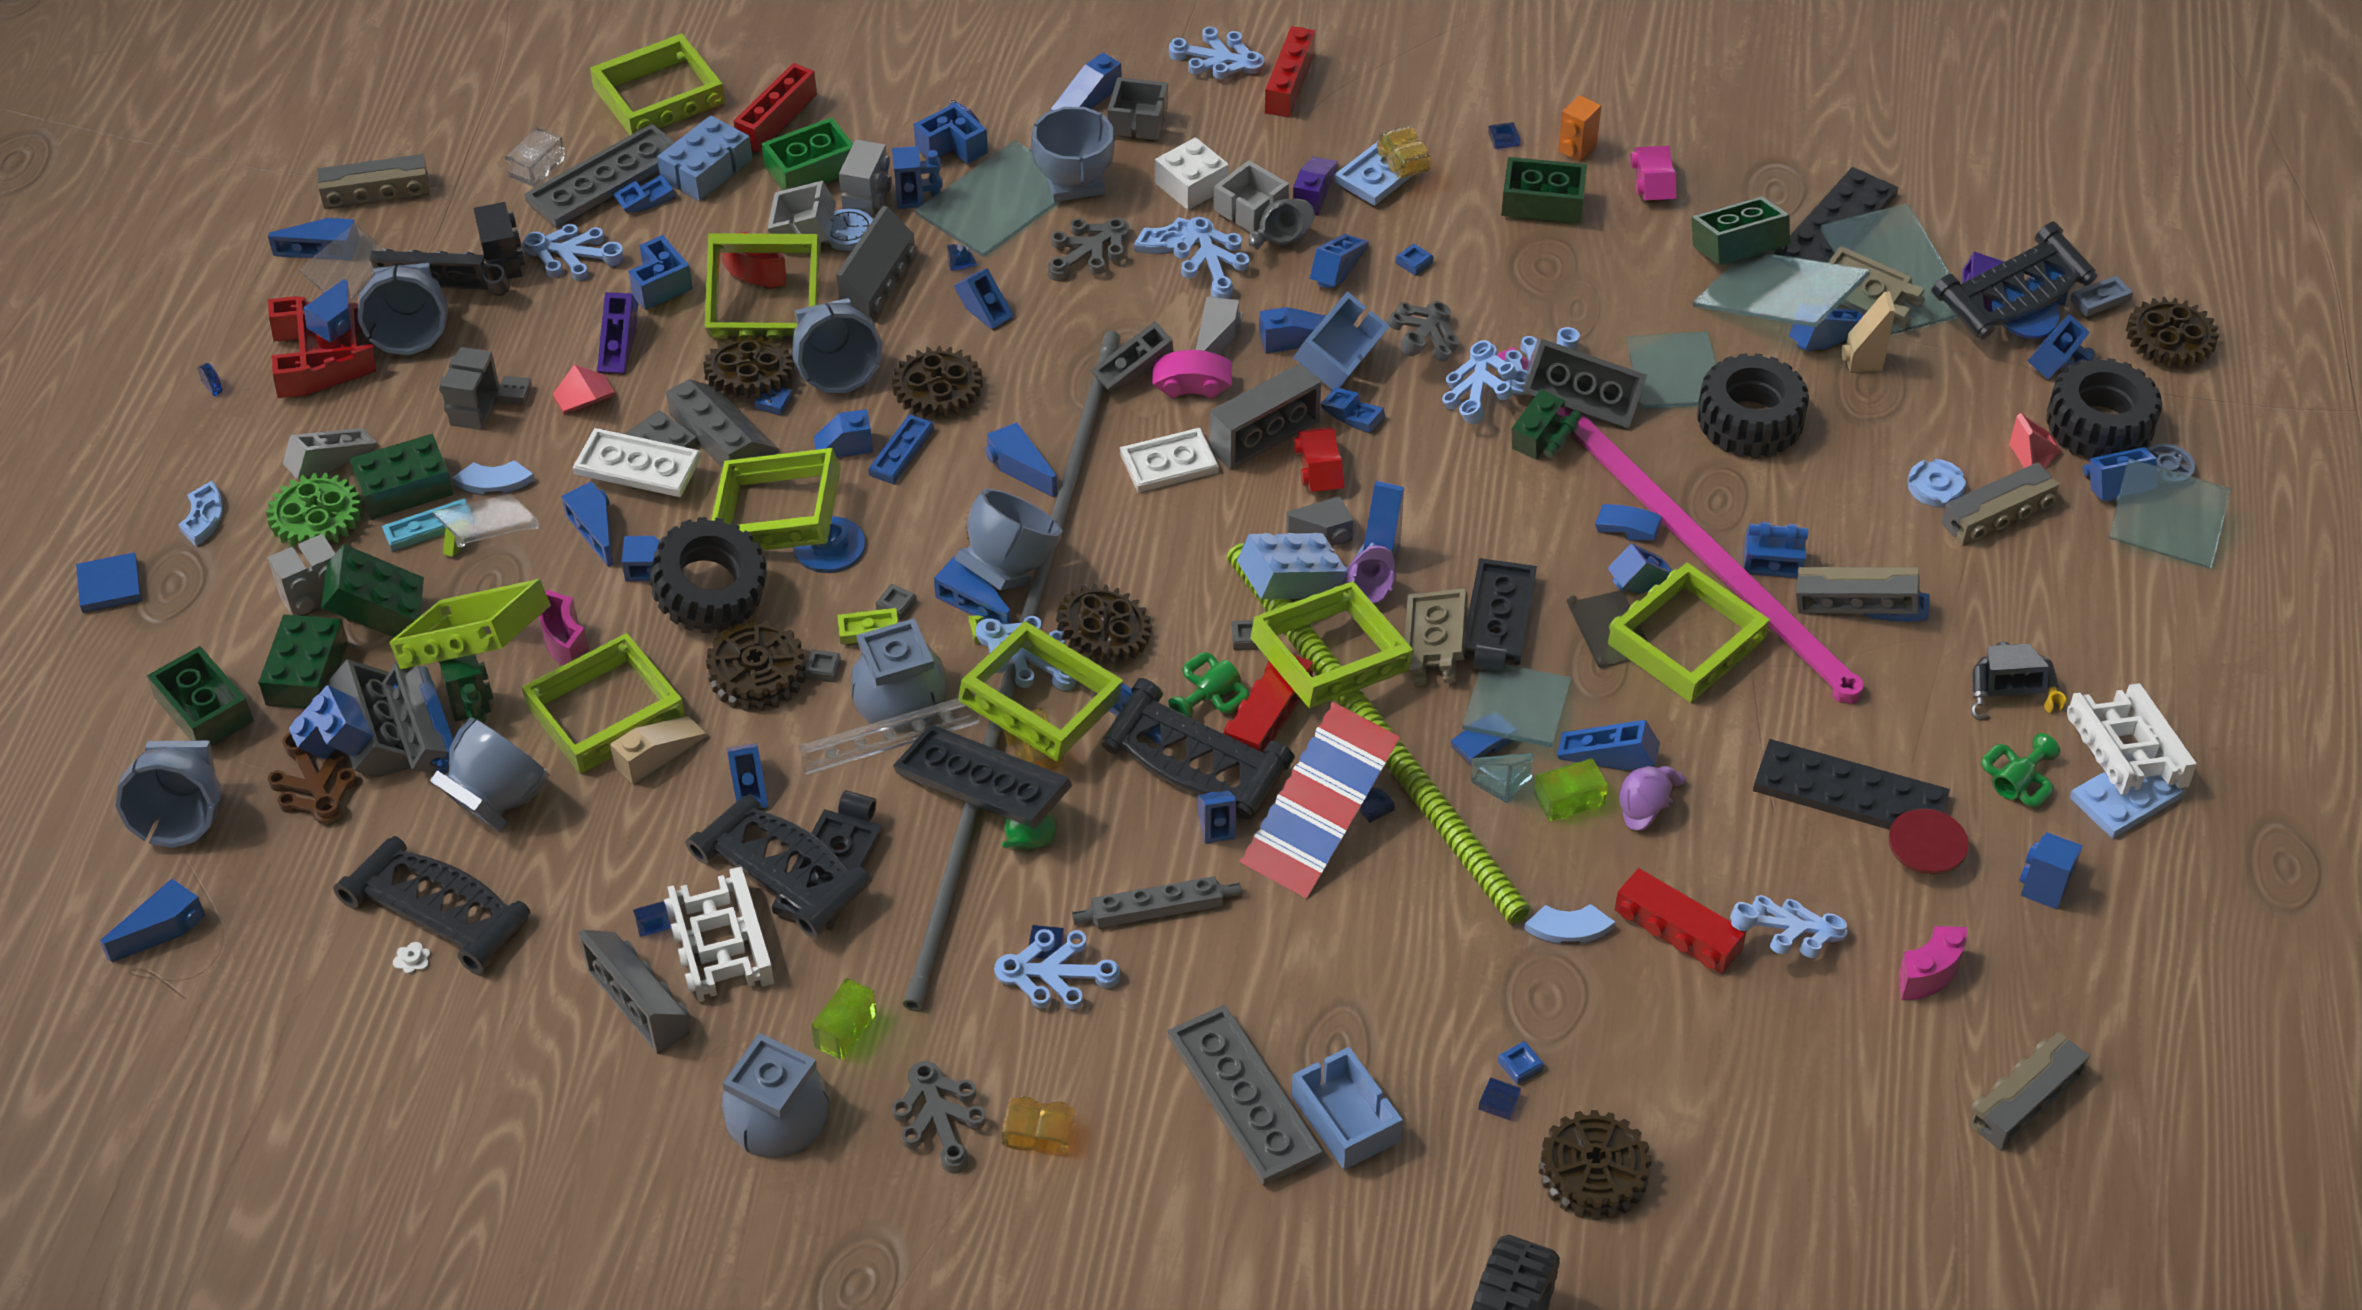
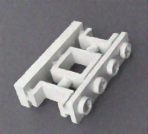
(2129, 715)
(743, 929)

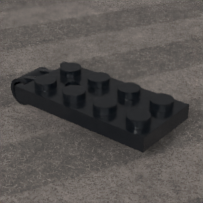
(449, 269)
(1503, 604)
(846, 828)

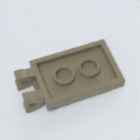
(1879, 281)
(1436, 632)

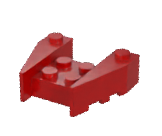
(319, 361)

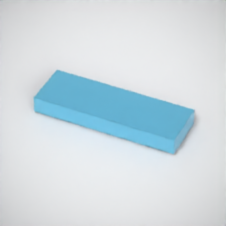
(416, 528)

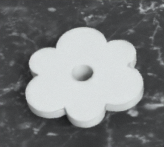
(411, 958)

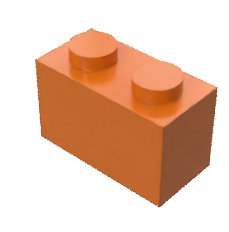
(1579, 128)

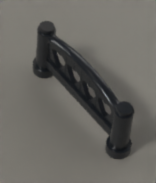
(2052, 249)
(1145, 713)
(816, 903)
(479, 940)

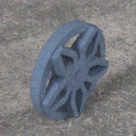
(2170, 461)

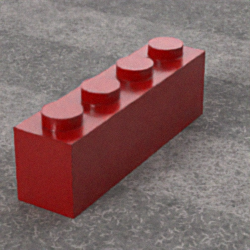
(1290, 71)
(777, 105)
(1266, 708)
(1679, 920)

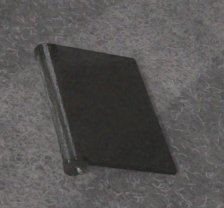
(1594, 618)

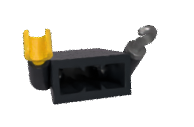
(2014, 671)

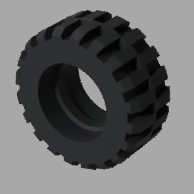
(2109, 386)
(1747, 429)
(715, 543)
(1517, 1276)

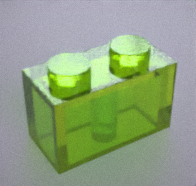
(1570, 789)
(844, 1018)

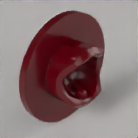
(1928, 841)

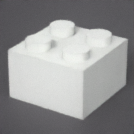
(1190, 173)

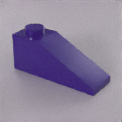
(1314, 181)
(617, 332)

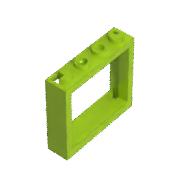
(648, 60)
(756, 243)
(779, 467)
(446, 636)
(1390, 662)
(586, 668)
(1663, 668)
(1020, 720)

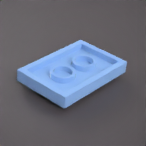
(1369, 176)
(2119, 812)

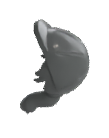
(1283, 222)

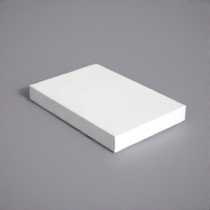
(1169, 460)

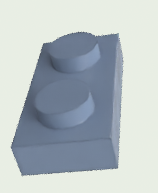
(2101, 296)

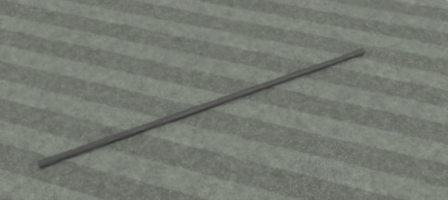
(919, 982)

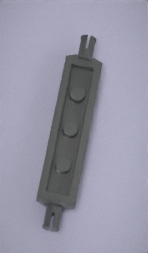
(1156, 902)

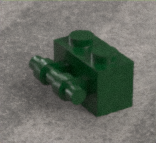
(1539, 425)
(466, 688)

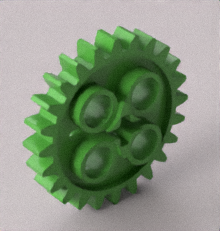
(314, 509)

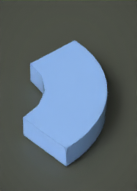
(1161, 239)
(502, 478)
(204, 513)
(1571, 926)

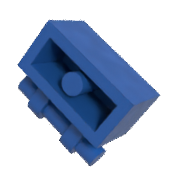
(908, 176)
(2060, 346)
(2109, 470)
(1774, 549)

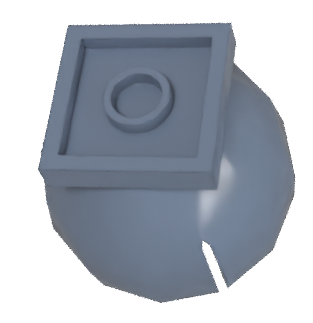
(1073, 151)
(402, 308)
(836, 346)
(1007, 538)
(896, 673)
(489, 774)
(170, 785)
(774, 1099)

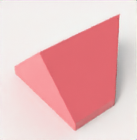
(581, 388)
(2033, 443)

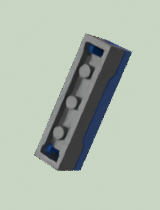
(419, 718)

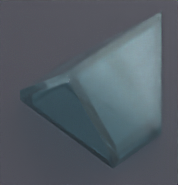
(1502, 774)

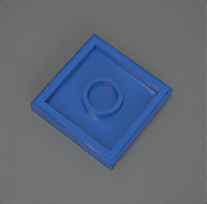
(108, 582)

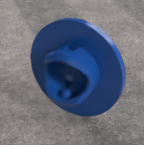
(2035, 325)
(840, 552)

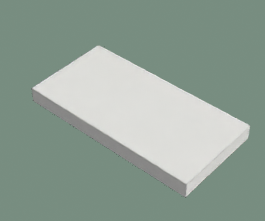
(637, 462)

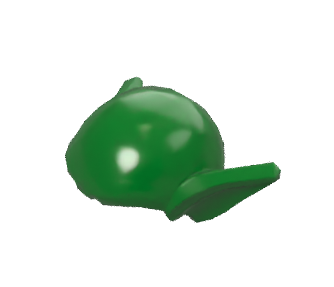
(1027, 838)

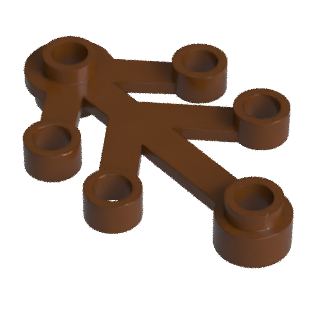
(325, 807)

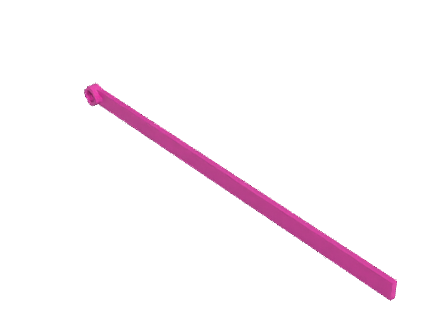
(1716, 559)

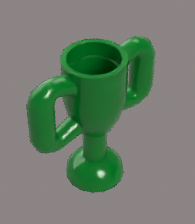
(1213, 685)
(2020, 772)

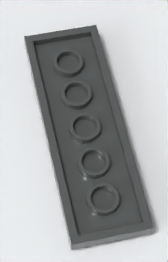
(599, 176)
(1244, 1095)

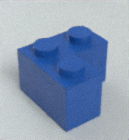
(951, 131)
(661, 275)
(331, 724)
(2049, 870)

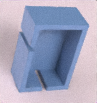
(703, 159)
(1338, 345)
(1290, 565)
(1346, 1108)

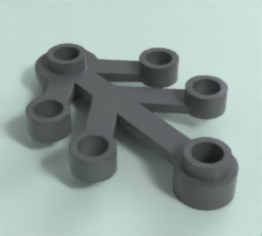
(1112, 230)
(1437, 315)
(938, 1110)

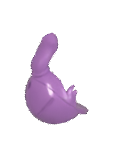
(1373, 572)
(1647, 793)

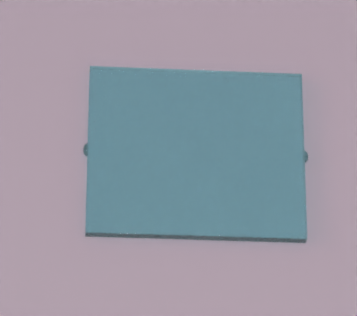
(1672, 365)
(2169, 513)
(1517, 705)

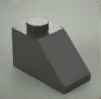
(1324, 517)

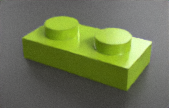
(860, 622)

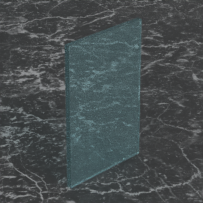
(991, 200)
(1899, 242)
(1781, 289)

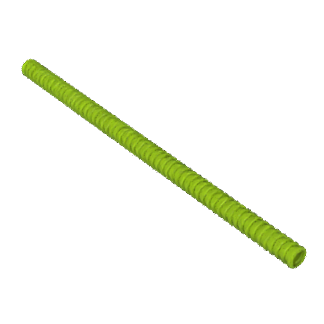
(1408, 772)

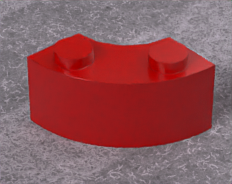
(757, 268)
(1319, 459)

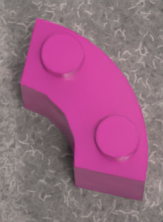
(1654, 172)
(1192, 373)
(561, 633)
(1933, 965)

